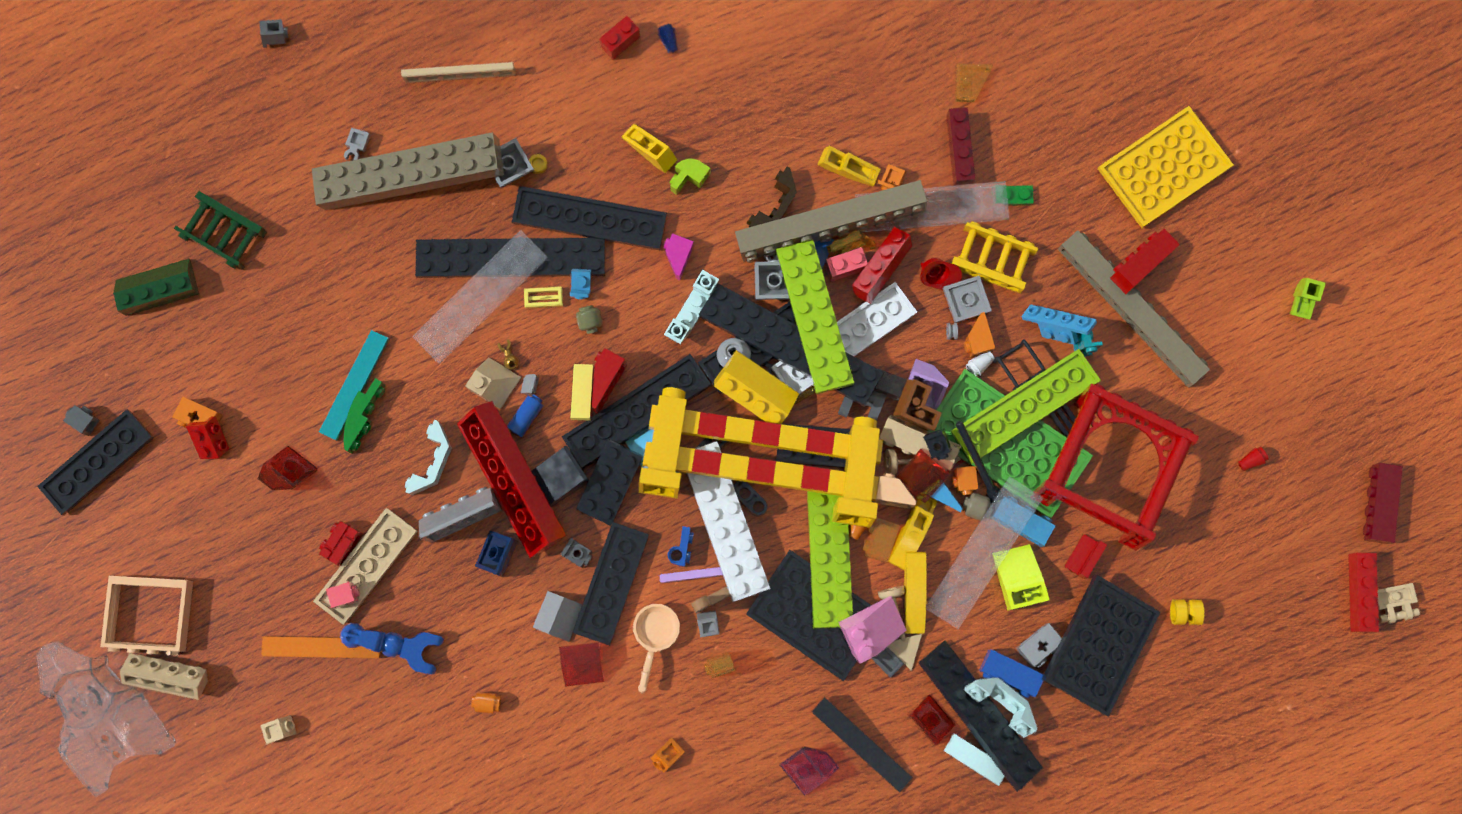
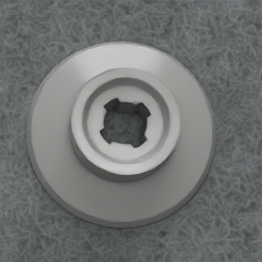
(729, 345)

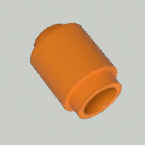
(486, 702)

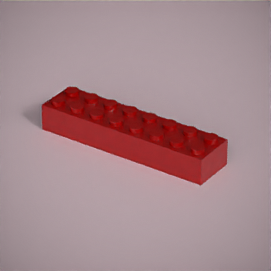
(511, 479)

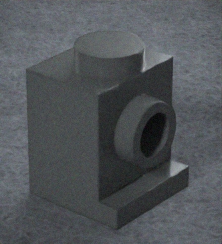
(272, 32)
(569, 550)

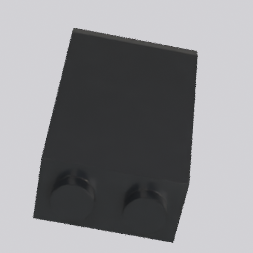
(560, 476)

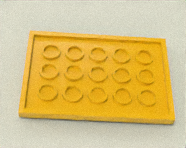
(1165, 167)

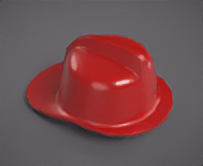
(939, 273)

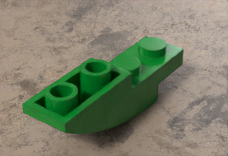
(356, 421)

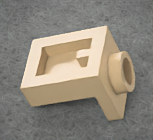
(278, 729)

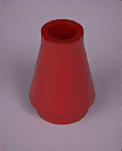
(1253, 459)

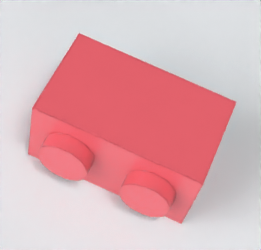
(846, 264)

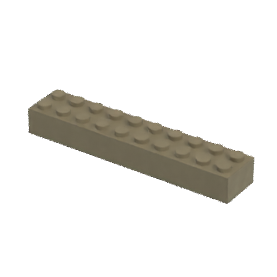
(407, 171)
(833, 220)

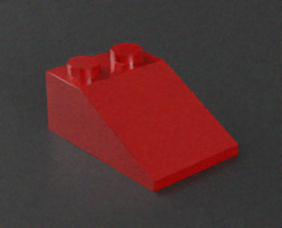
(607, 373)

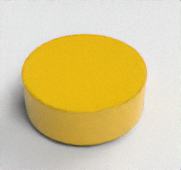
(538, 163)

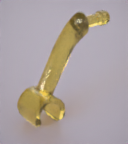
(804, 395)

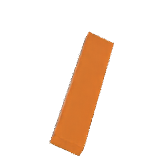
(312, 648)

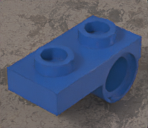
(686, 538)

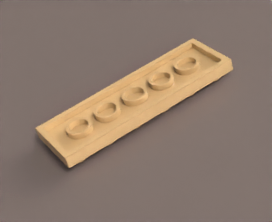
(368, 562)

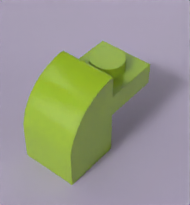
(689, 170)
(1306, 294)

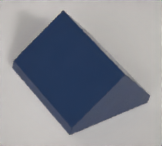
(496, 553)

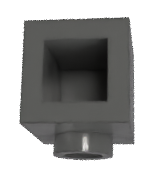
(81, 419)

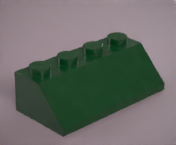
(155, 287)

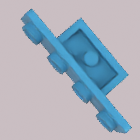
(1059, 324)

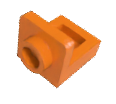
(892, 177)

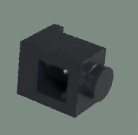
(938, 437)

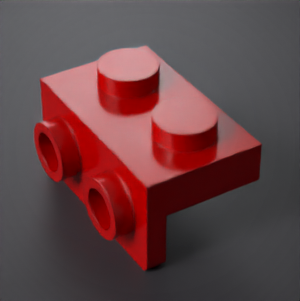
(208, 438)

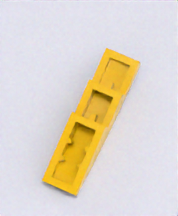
(915, 592)

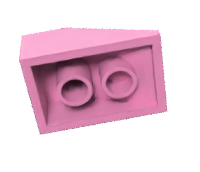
(872, 629)

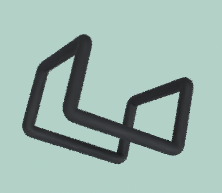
(999, 359)

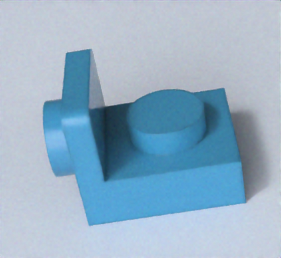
(580, 283)

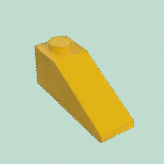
(650, 148)

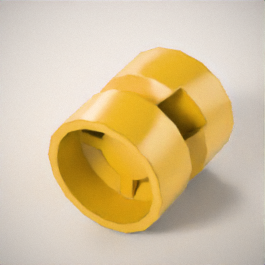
(1184, 612)

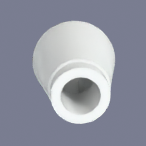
(980, 363)

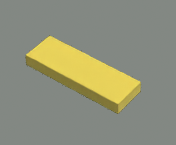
(582, 392)

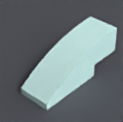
(974, 759)

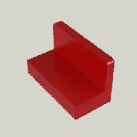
(1085, 556)

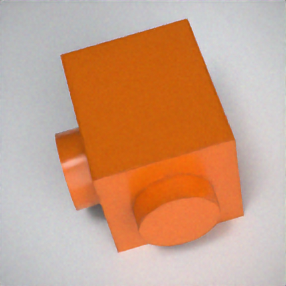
(965, 480)

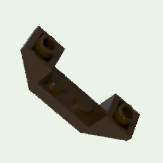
(784, 184)

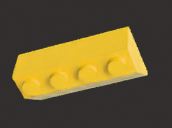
(756, 389)

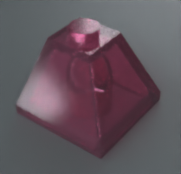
(809, 768)

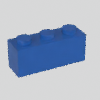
(1011, 673)

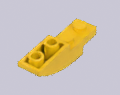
(913, 532)

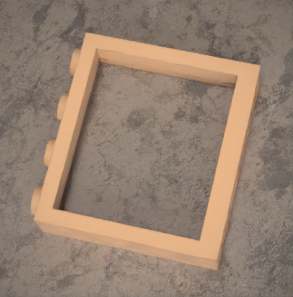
(111, 612)

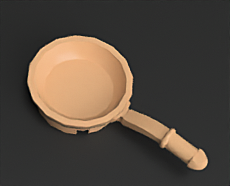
(655, 629)

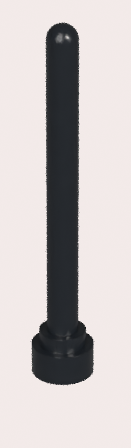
(992, 490)

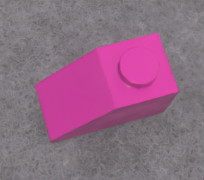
(678, 253)

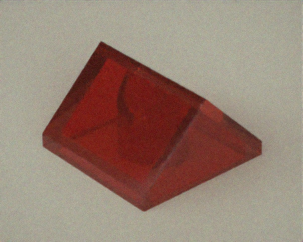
(923, 476)
(931, 720)

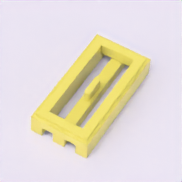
(549, 297)

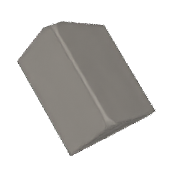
(529, 384)
(708, 623)

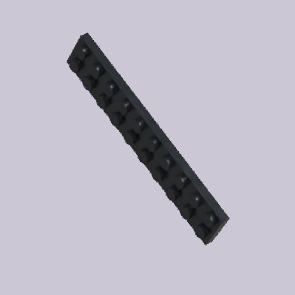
(467, 256)
(779, 339)

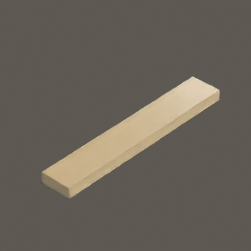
(458, 72)

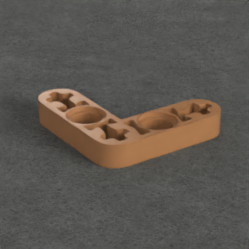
(708, 601)

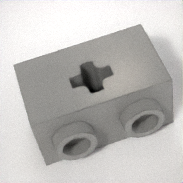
(1029, 650)

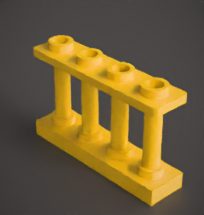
(997, 275)

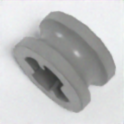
(952, 331)

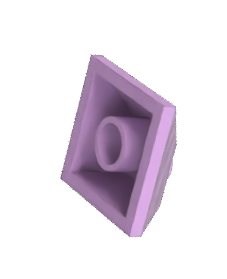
(930, 376)

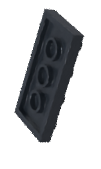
(812, 459)
(609, 482)

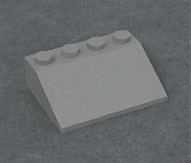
(459, 515)

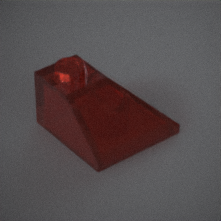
(285, 470)

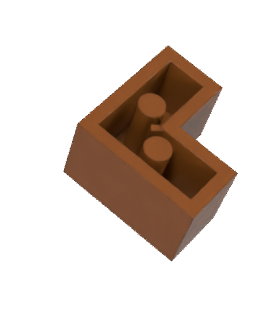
(912, 406)

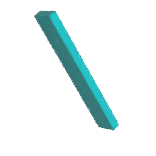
(355, 381)

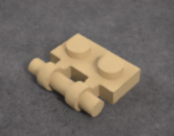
(1397, 596)

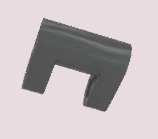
(875, 402)

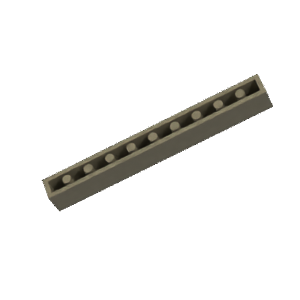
(1134, 310)

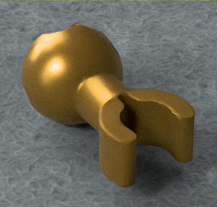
(509, 358)

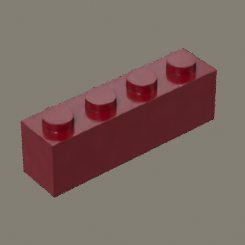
(960, 146)
(1382, 503)

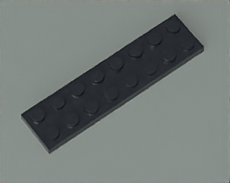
(589, 218)
(633, 411)
(981, 717)

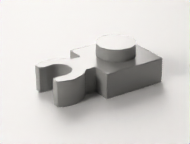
(357, 142)

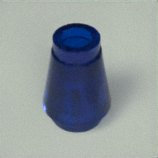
(668, 37)

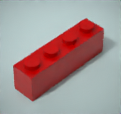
(1144, 261)
(882, 265)
(1363, 592)

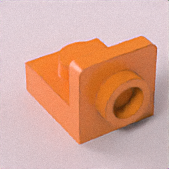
(667, 755)

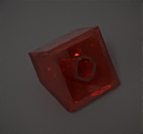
(581, 664)

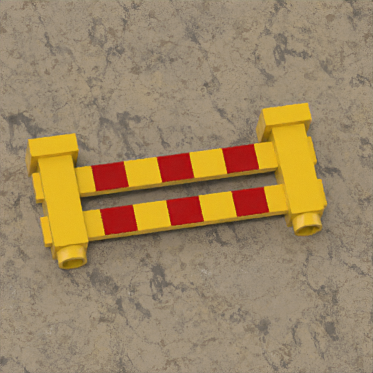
(854, 485)

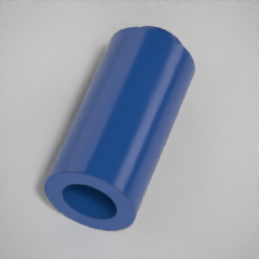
(525, 415)

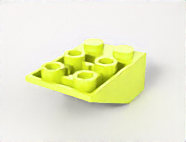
(1021, 579)

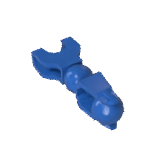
(392, 644)

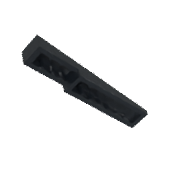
(861, 744)

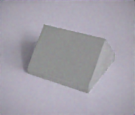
(557, 616)

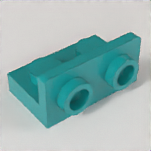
(1085, 344)

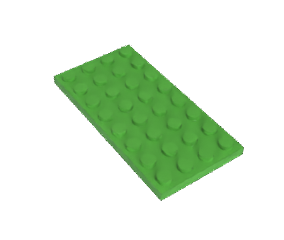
(1024, 457)

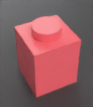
(342, 595)

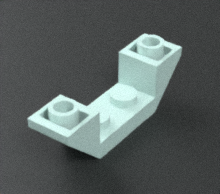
(688, 316)
(416, 483)
(1022, 720)

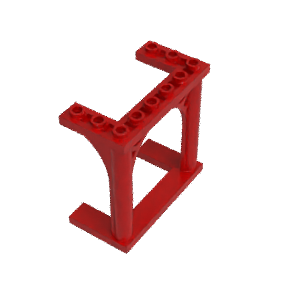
(1177, 445)

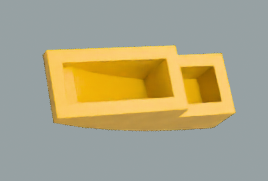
(848, 166)

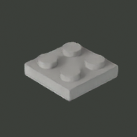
(967, 299)

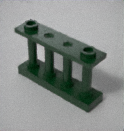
(236, 222)

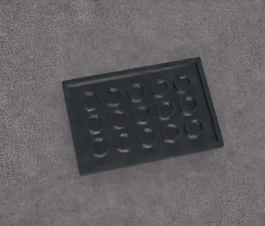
(789, 615)
(1101, 645)

